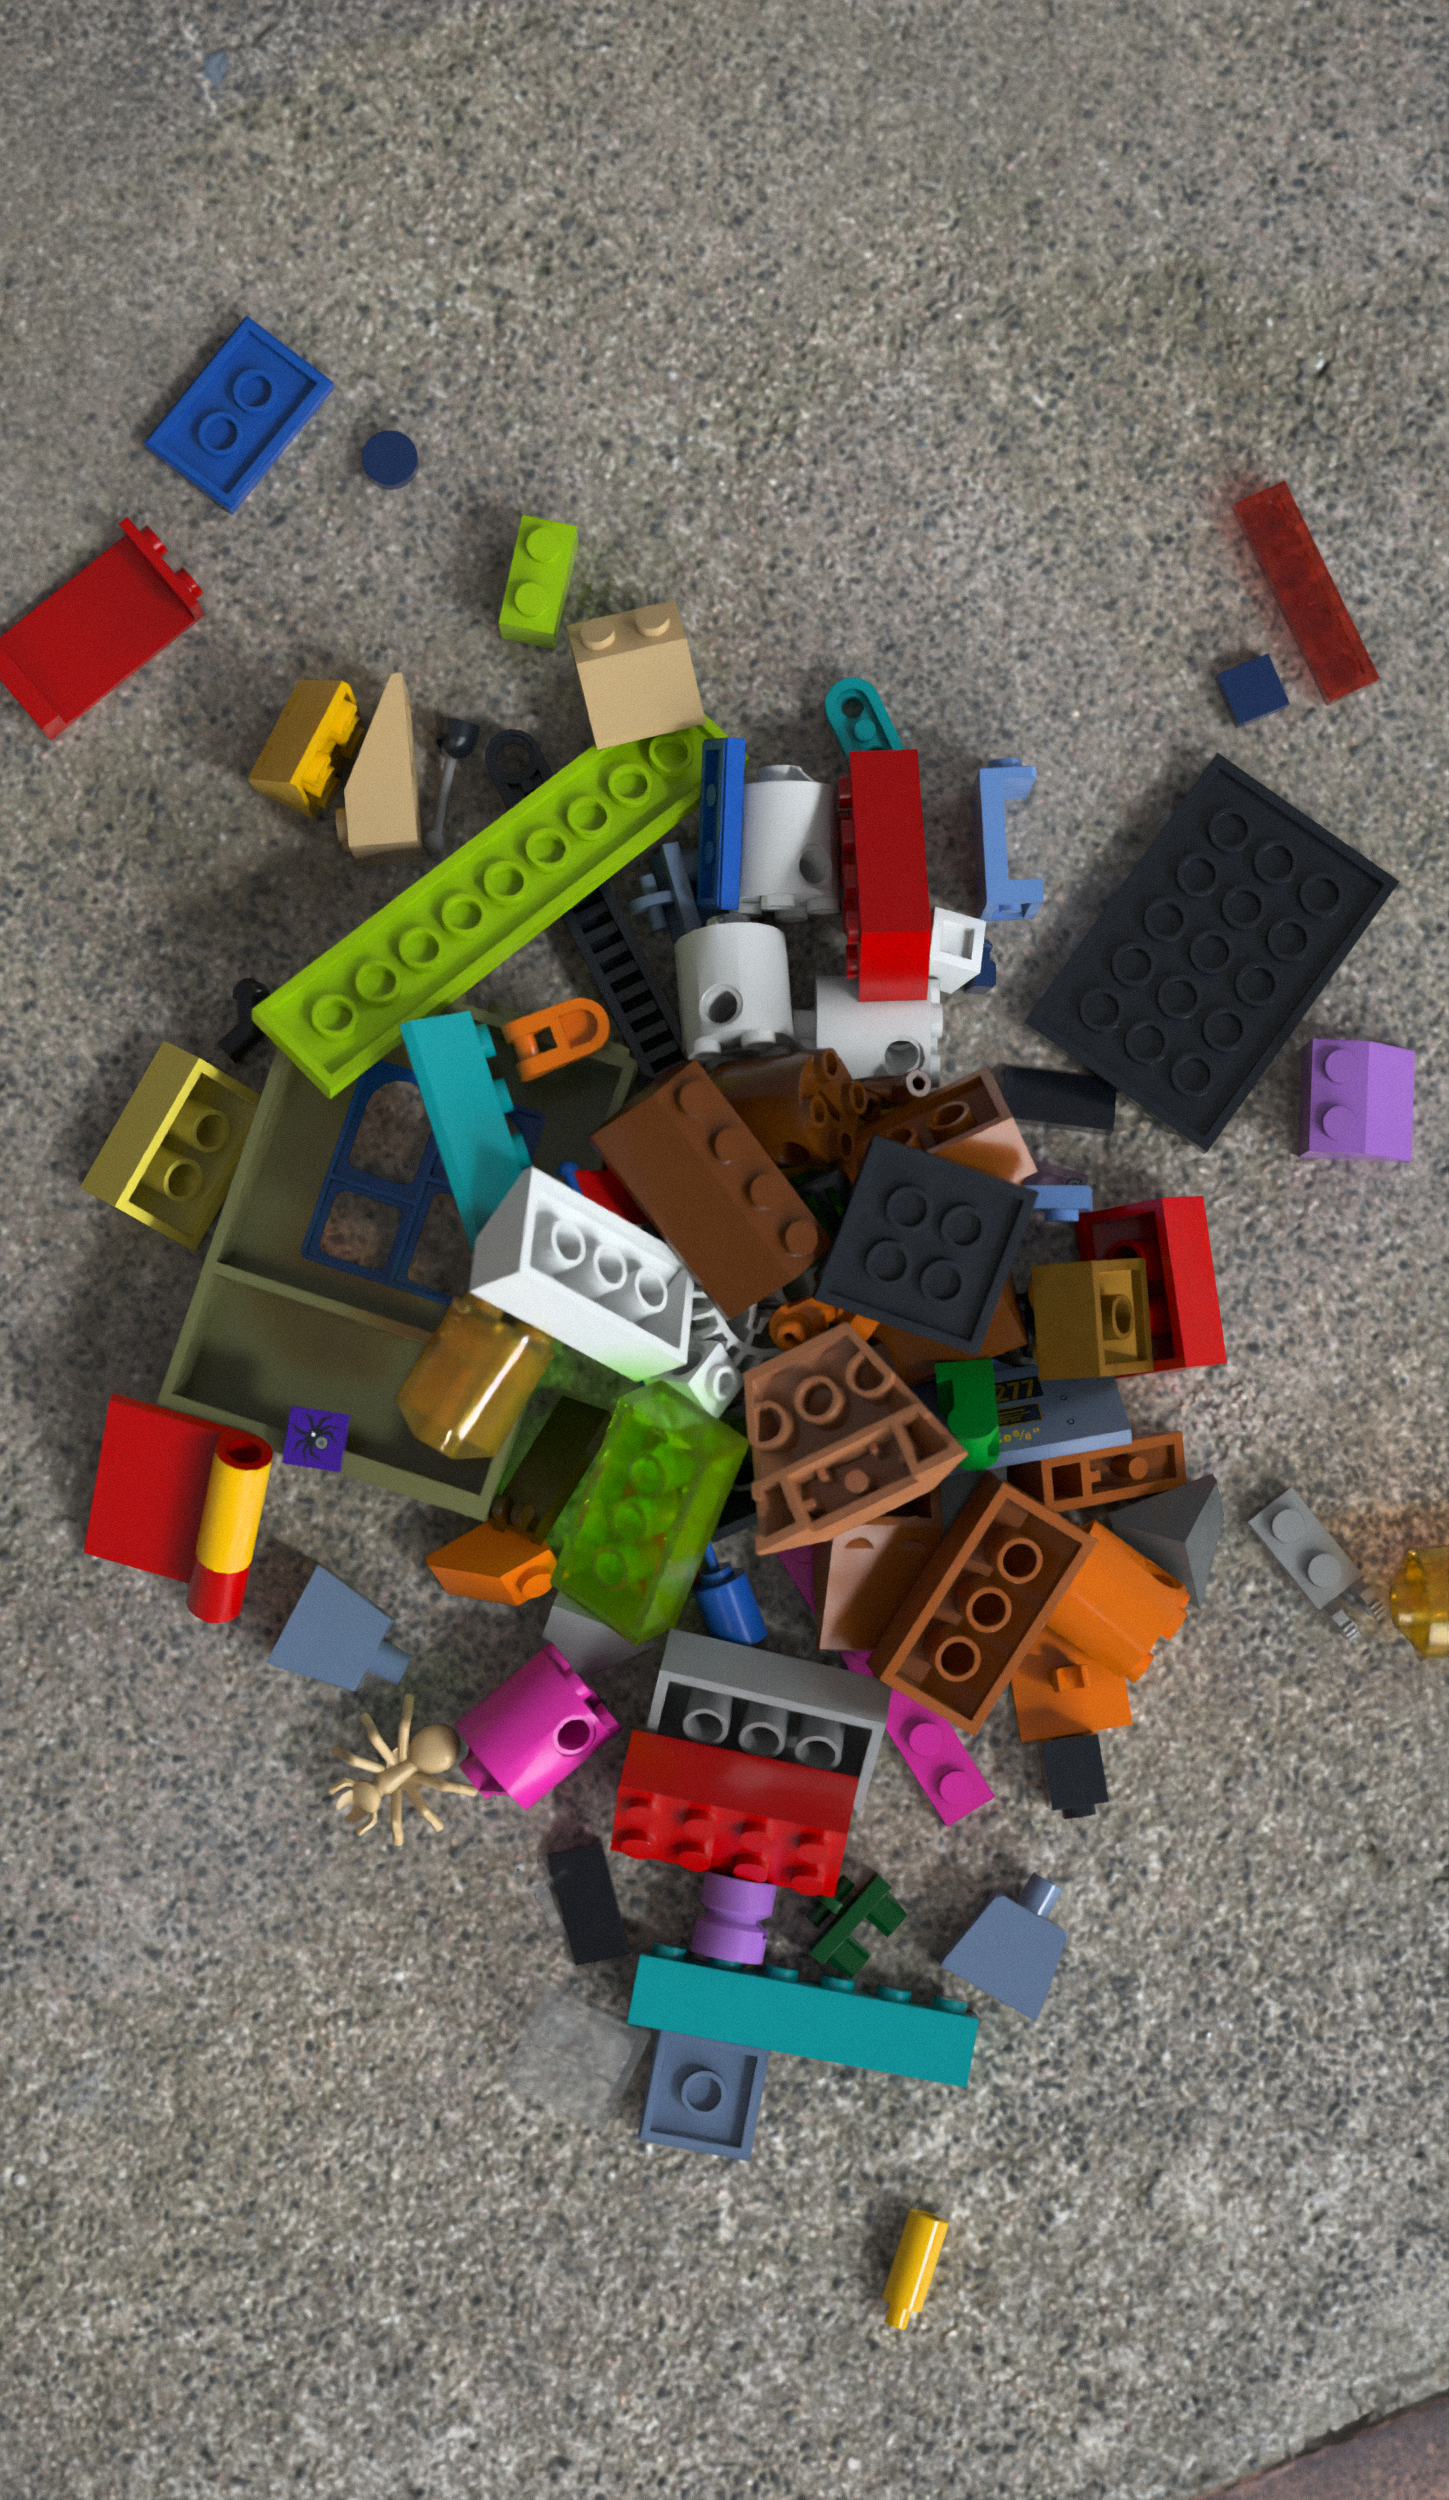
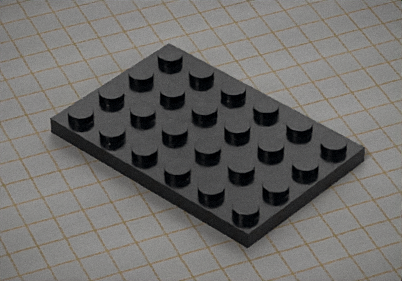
(1211, 953)

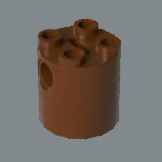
(796, 1105)

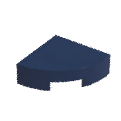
(987, 978)

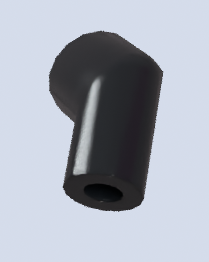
(246, 1033)

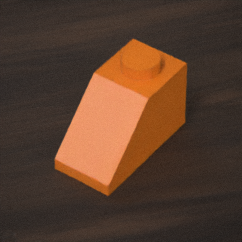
(494, 1566)

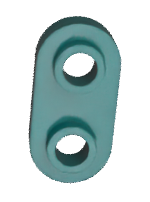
(867, 732)

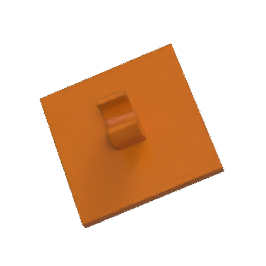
(1065, 1691)

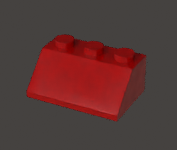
(1179, 1275)

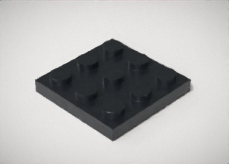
(925, 1244)

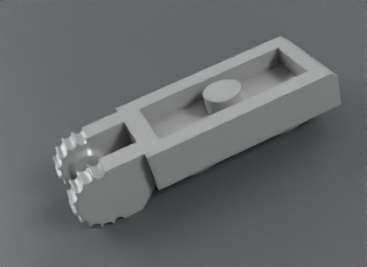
(1313, 1559)

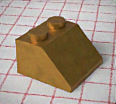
(1091, 1319)

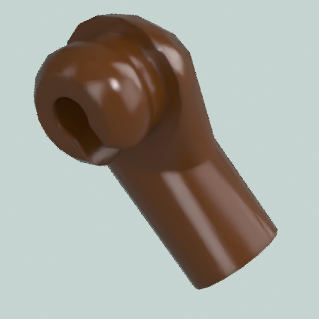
(894, 1092)

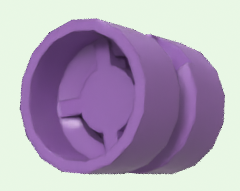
(733, 1918)

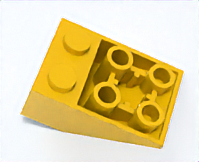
(309, 745)

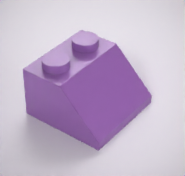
(1356, 1101)

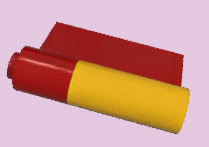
(180, 1501)

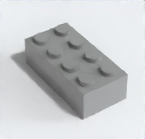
(770, 1706)

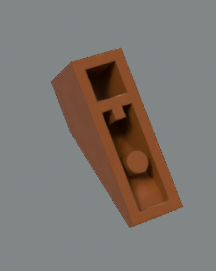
(1105, 1475)

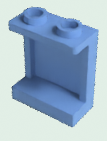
(996, 895)

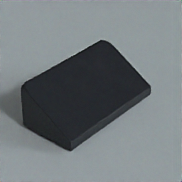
(1059, 1100)
(589, 1903)

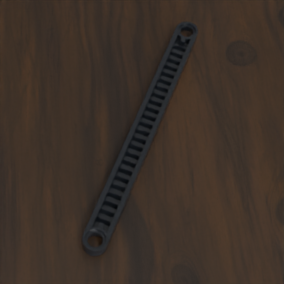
(603, 938)

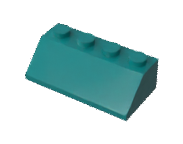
(466, 1113)

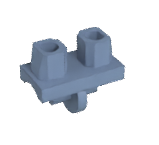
(668, 893)

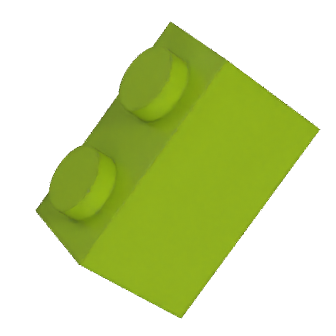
(538, 582)

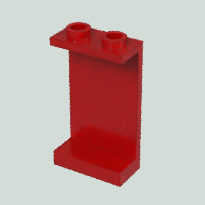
(97, 630)

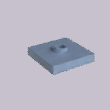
(703, 2095)

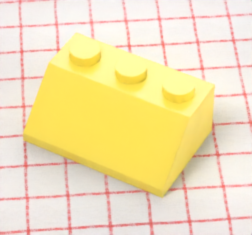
(175, 1146)

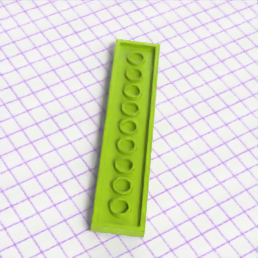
(483, 904)

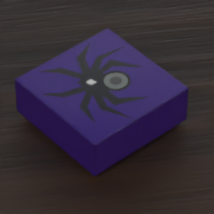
(316, 1439)

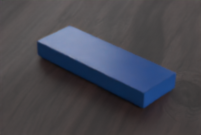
(720, 823)

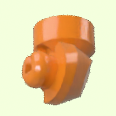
(807, 1318)

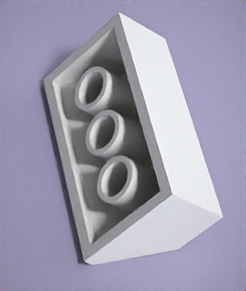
(585, 1277)

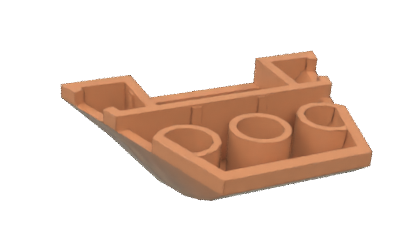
(836, 1441)

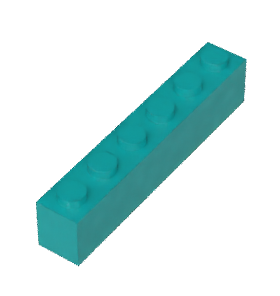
(804, 2016)

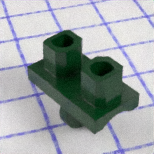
(835, 1941)

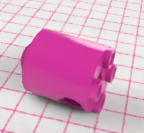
(534, 1729)

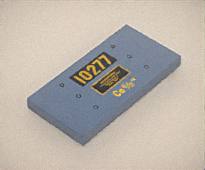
(1047, 1415)

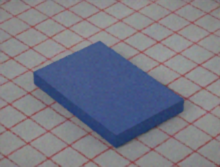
(239, 415)

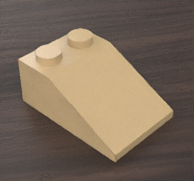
(382, 792)

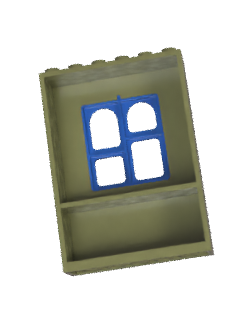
(316, 1332)

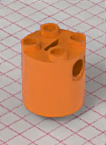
(1119, 1605)

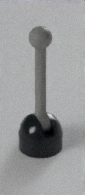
(454, 741)

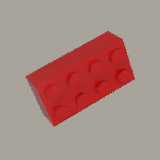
(884, 876)
(733, 1813)

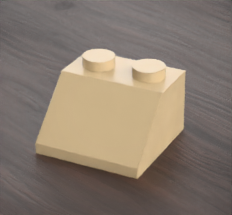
(635, 674)

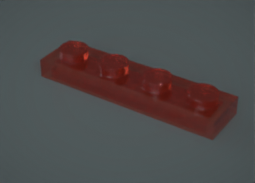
(1305, 593)

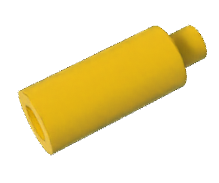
(913, 2266)

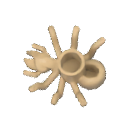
(406, 1768)

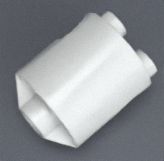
(789, 846)
(734, 991)
(872, 1037)

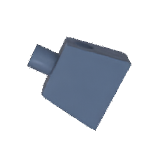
(338, 1636)
(1010, 1946)

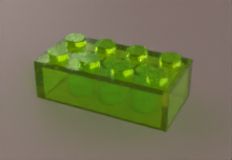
(648, 1511)

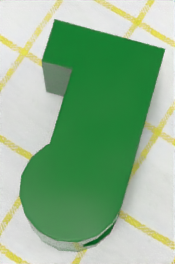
(969, 1400)

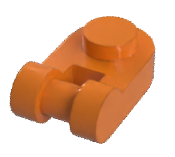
(578, 1030)

